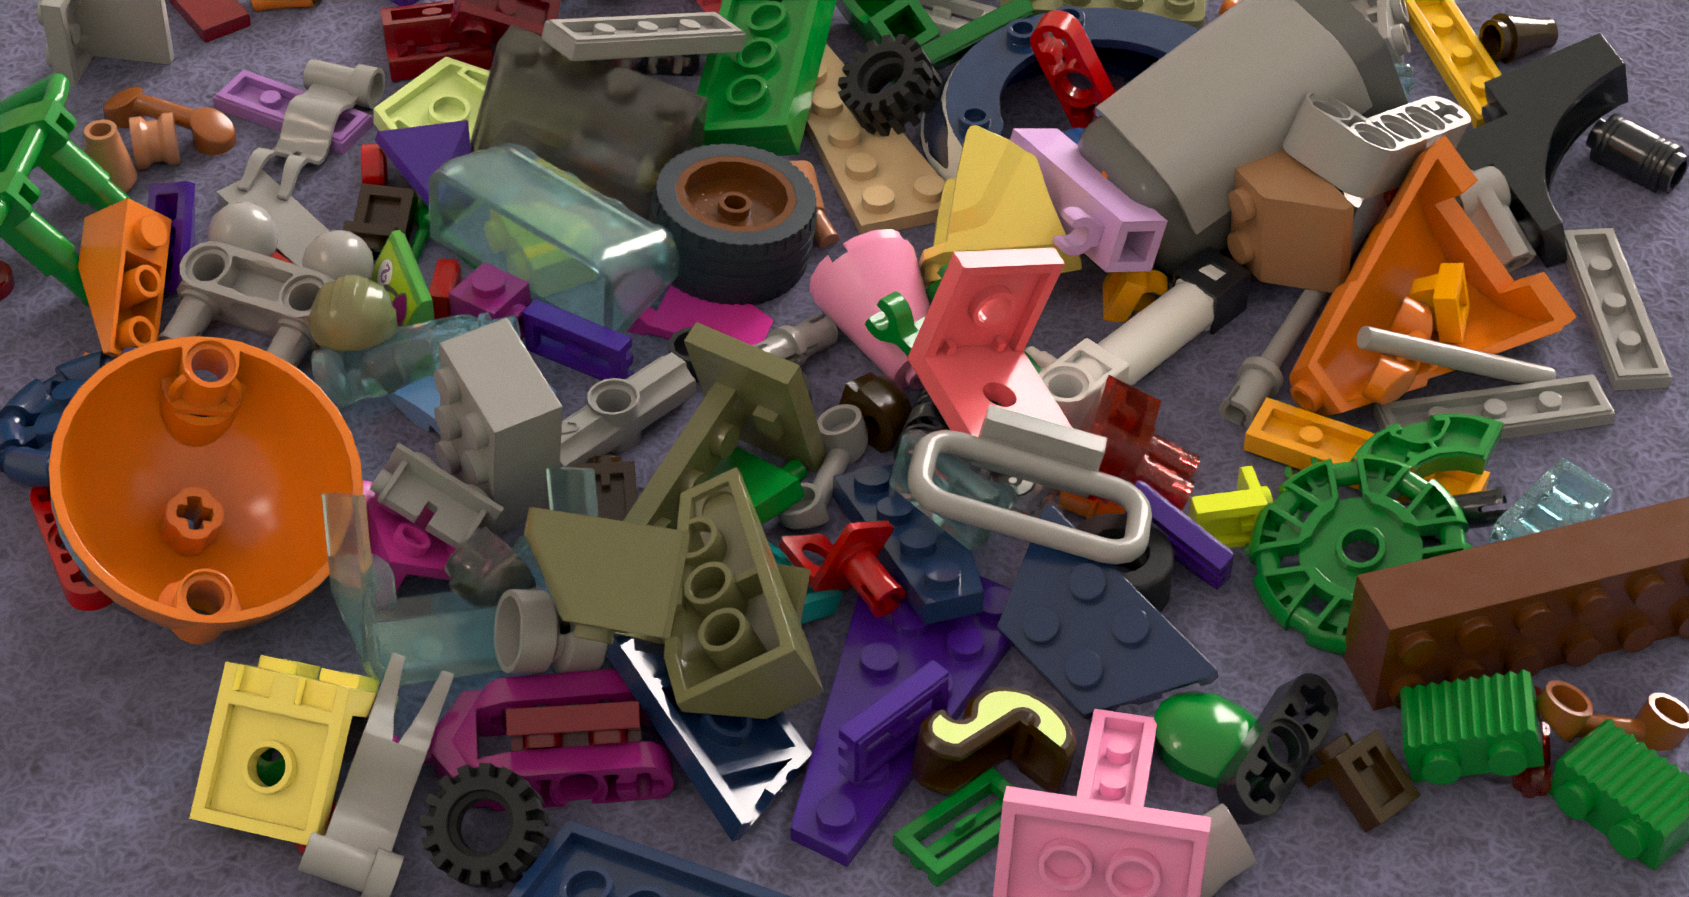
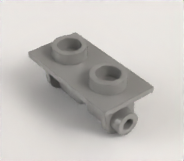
(416, 482)

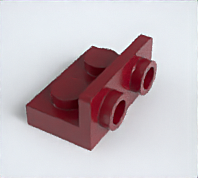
(573, 725)

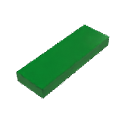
(958, 42)

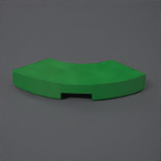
(1439, 444)

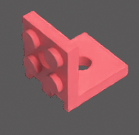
(978, 336)

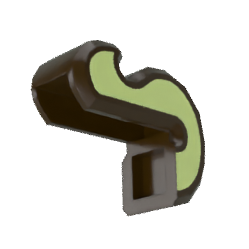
(993, 728)

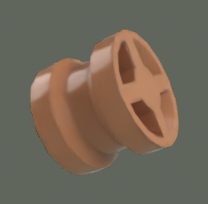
(154, 141)

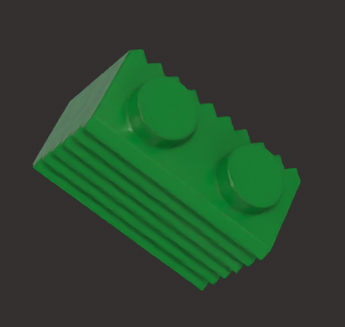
(1471, 727)
(1625, 794)

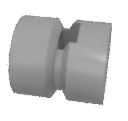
(533, 637)

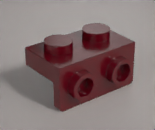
(489, 19)

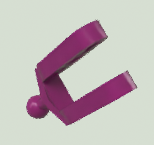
(640, 768)

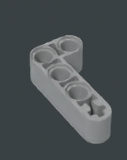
(1371, 152)

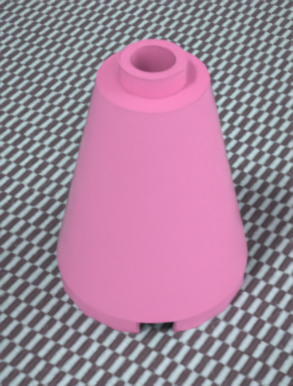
(855, 283)

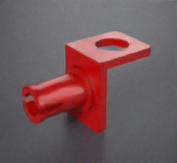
(850, 563)

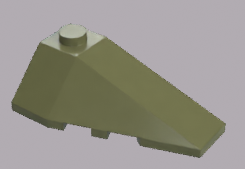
(734, 624)

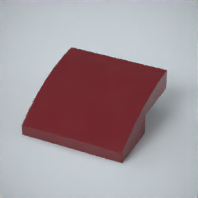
(426, 27)

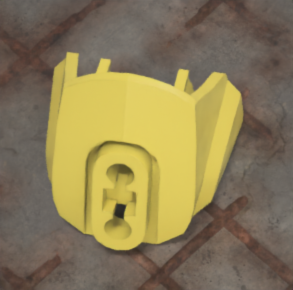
(993, 205)

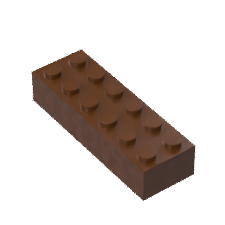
(1522, 603)

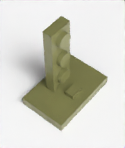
(746, 399)

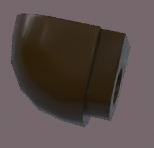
(882, 405)

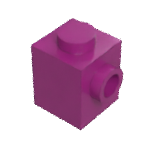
(492, 292)

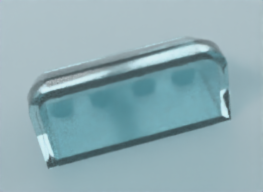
(552, 232)

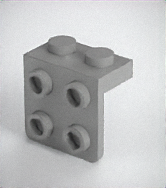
(103, 29)

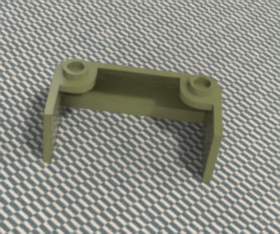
(619, 574)

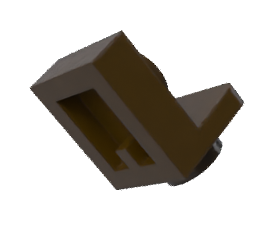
(614, 485)
(1365, 777)

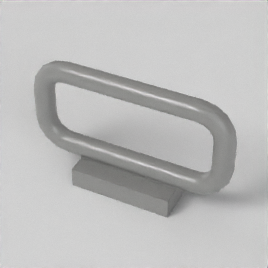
(1042, 455)

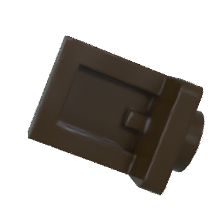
(380, 212)

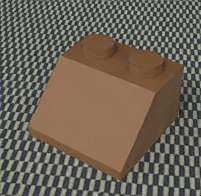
(1290, 224)

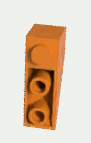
(125, 273)

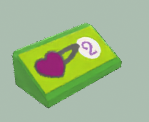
(402, 278)

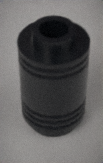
(1637, 153)

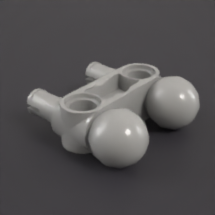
(243, 286)

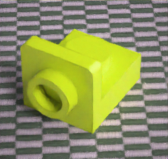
(1234, 513)

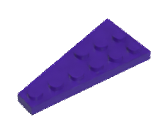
(876, 657)

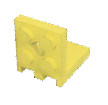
(302, 718)

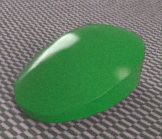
(1200, 735)

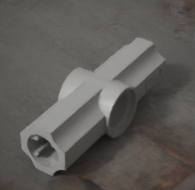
(623, 408)

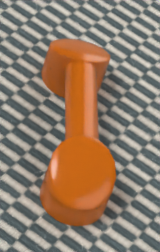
(1394, 377)

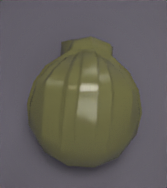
(352, 314)

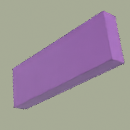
(266, 101)

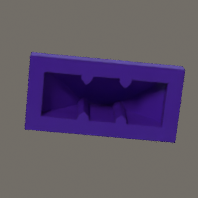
(424, 149)
(176, 202)

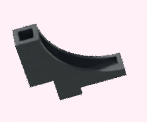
(1533, 123)

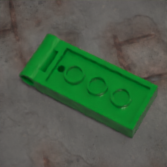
(768, 87)

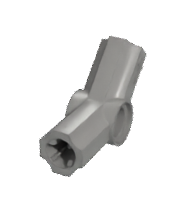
(1489, 211)

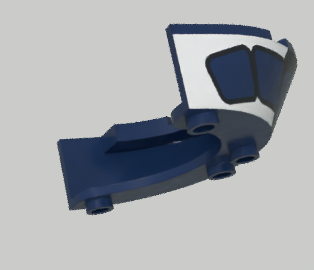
(972, 91)

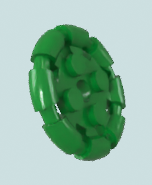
(1333, 526)

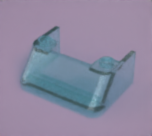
(428, 629)

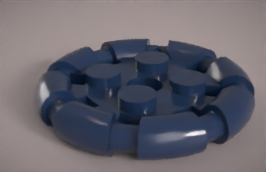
(33, 416)

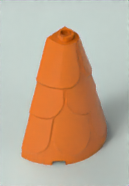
(1409, 243)

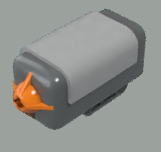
(1228, 102)

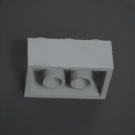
(497, 420)

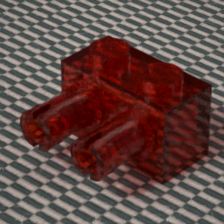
(1133, 448)

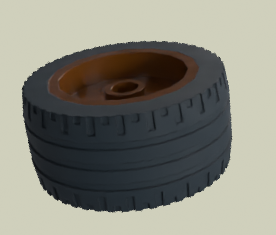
(737, 222)

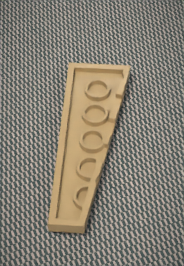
(876, 176)

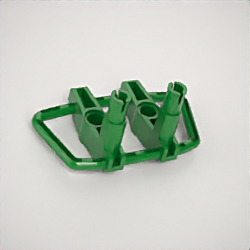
(34, 135)

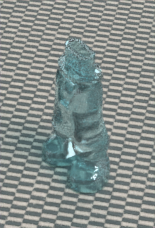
(393, 364)

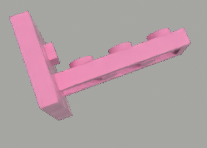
(1103, 836)

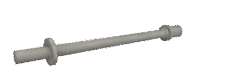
(1261, 375)

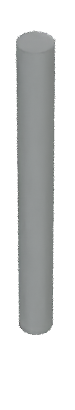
(1452, 356)

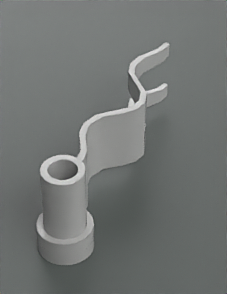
(312, 118)
(376, 794)

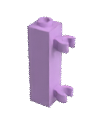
(1091, 208)

